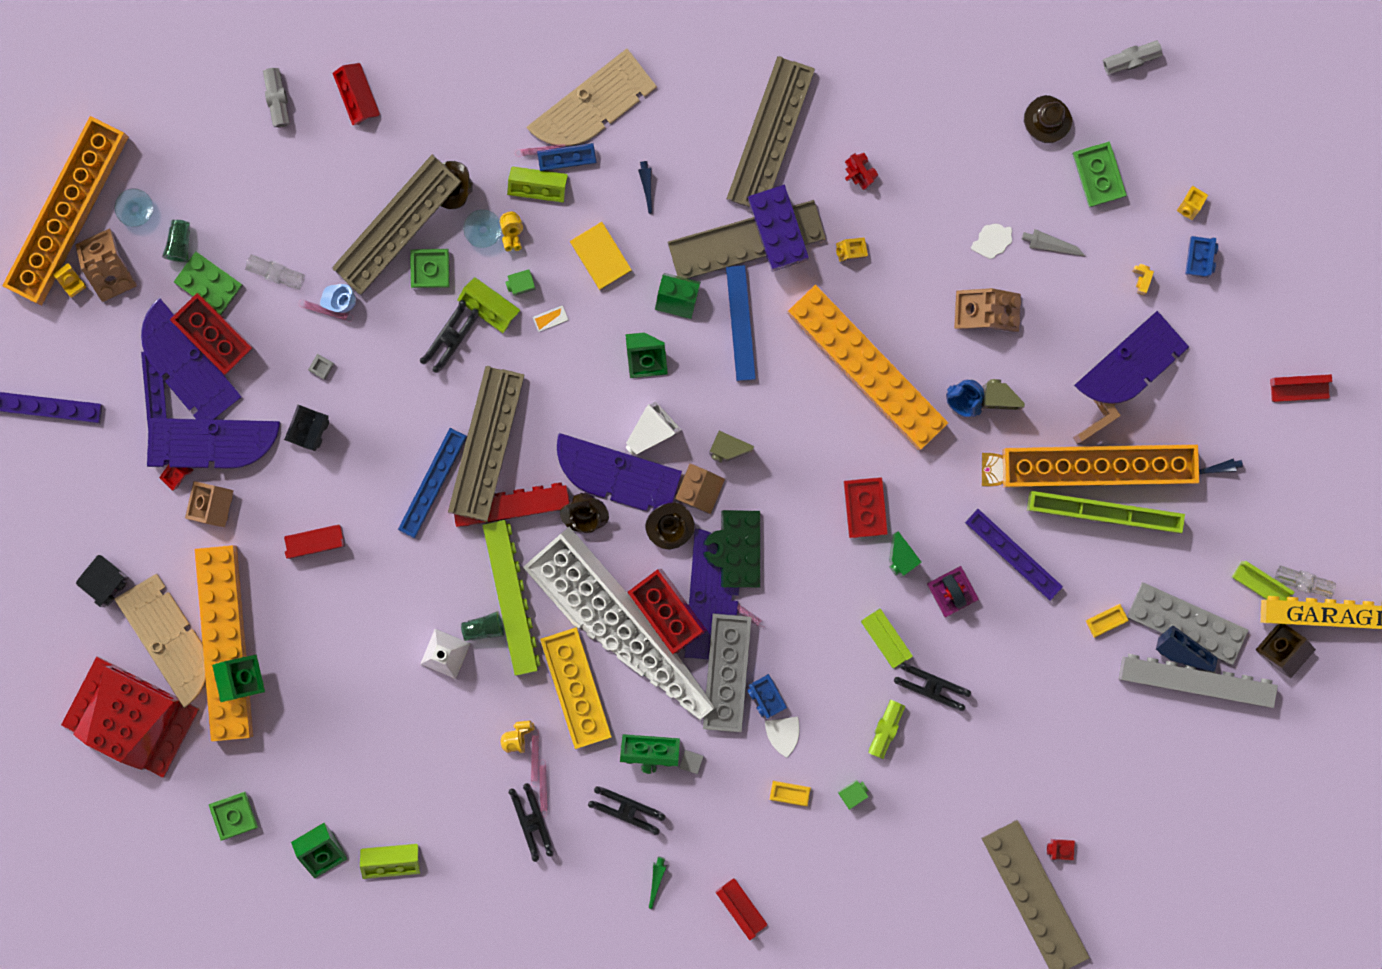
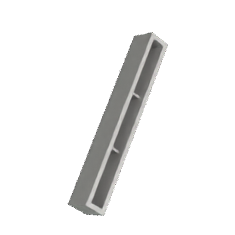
(1198, 682)

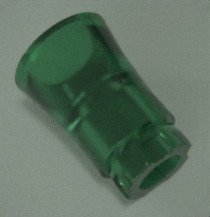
(177, 241)
(483, 627)

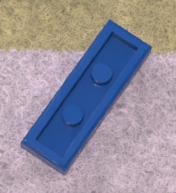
(566, 157)

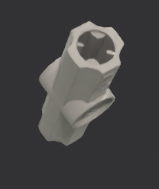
(1132, 57)
(276, 97)

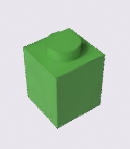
(520, 282)
(853, 793)

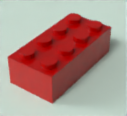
(211, 333)
(667, 611)

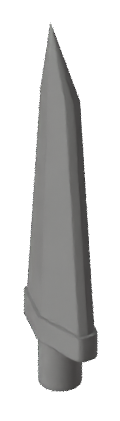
(1047, 242)

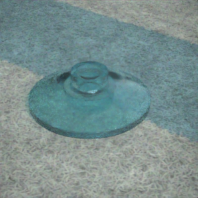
(127, 201)
(477, 220)

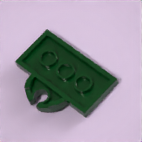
(737, 549)

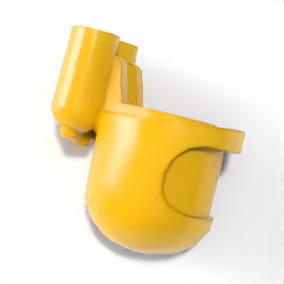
(511, 227)
(514, 740)

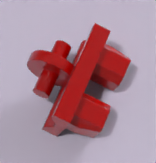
(858, 172)

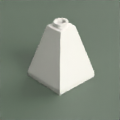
(651, 429)
(454, 649)

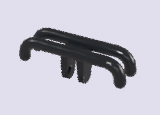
(450, 337)
(932, 686)
(627, 810)
(531, 822)

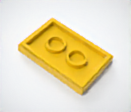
(600, 255)

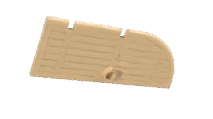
(600, 97)
(162, 632)

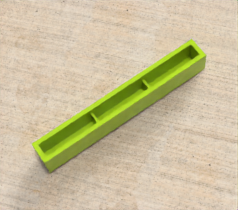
(1105, 512)
(510, 597)

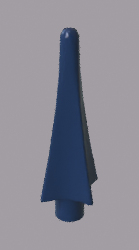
(645, 176)
(1227, 466)

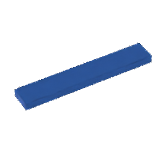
(740, 323)
(432, 483)

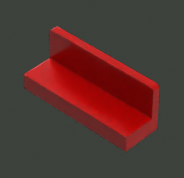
(355, 93)
(1300, 388)
(314, 541)
(741, 908)

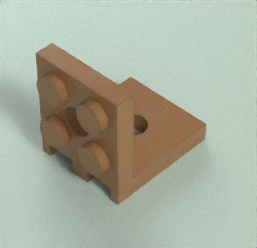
(101, 259)
(988, 309)
(1110, 414)

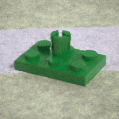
(649, 751)

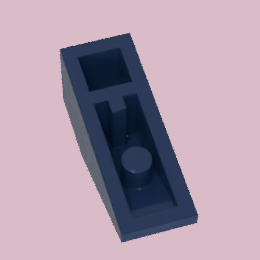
(1182, 649)

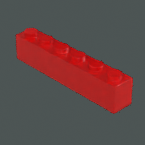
(522, 504)

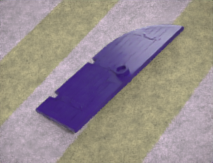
(1138, 357)
(191, 373)
(201, 441)
(627, 477)
(707, 595)

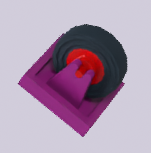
(952, 591)

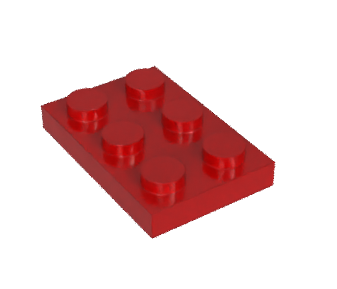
(865, 507)

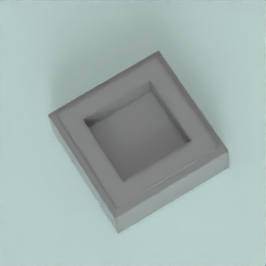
(321, 366)
(691, 761)

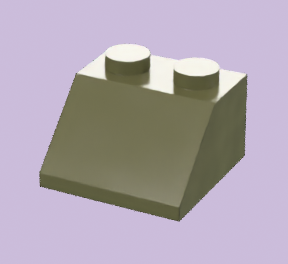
(1000, 396)
(728, 447)

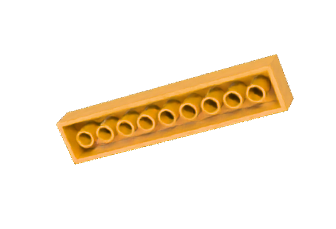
(65, 210)
(867, 367)
(1100, 466)
(222, 636)

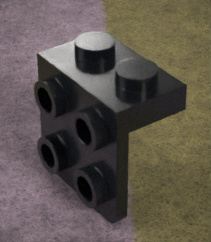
(307, 428)
(102, 581)

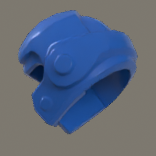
(966, 398)

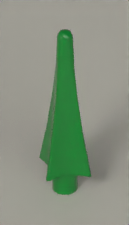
(658, 872)

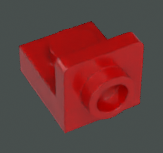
(174, 476)
(1061, 849)

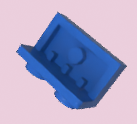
(1201, 256)
(767, 697)

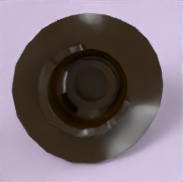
(1047, 119)
(460, 194)
(584, 513)
(670, 526)

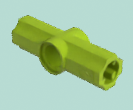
(886, 729)

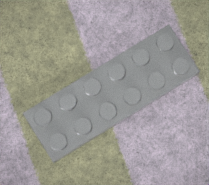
(1161, 611)
(727, 671)

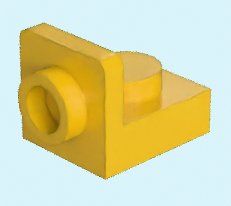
(1192, 203)
(851, 249)
(69, 280)
(1144, 281)

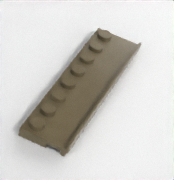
(771, 130)
(396, 224)
(735, 243)
(486, 443)
(1035, 897)

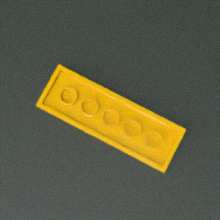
(575, 688)

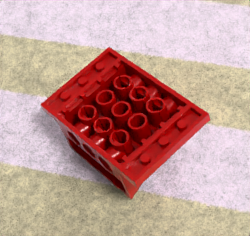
(129, 718)

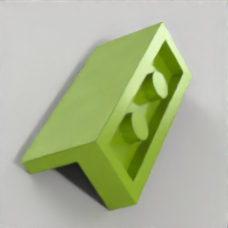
(537, 184)
(490, 304)
(1260, 582)
(886, 638)
(389, 861)

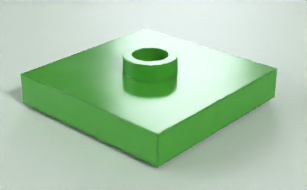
(429, 268)
(233, 816)

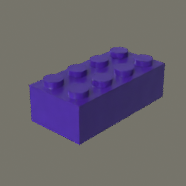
(778, 228)

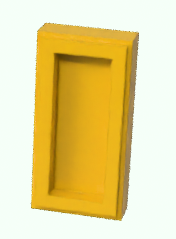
(1106, 620)
(790, 793)

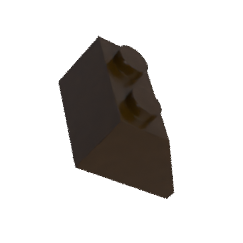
(1285, 649)

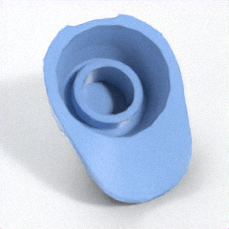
(338, 298)

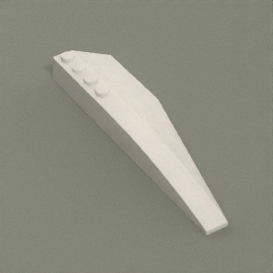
(607, 613)

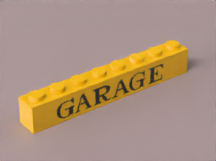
(1320, 613)

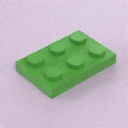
(1099, 174)
(209, 280)

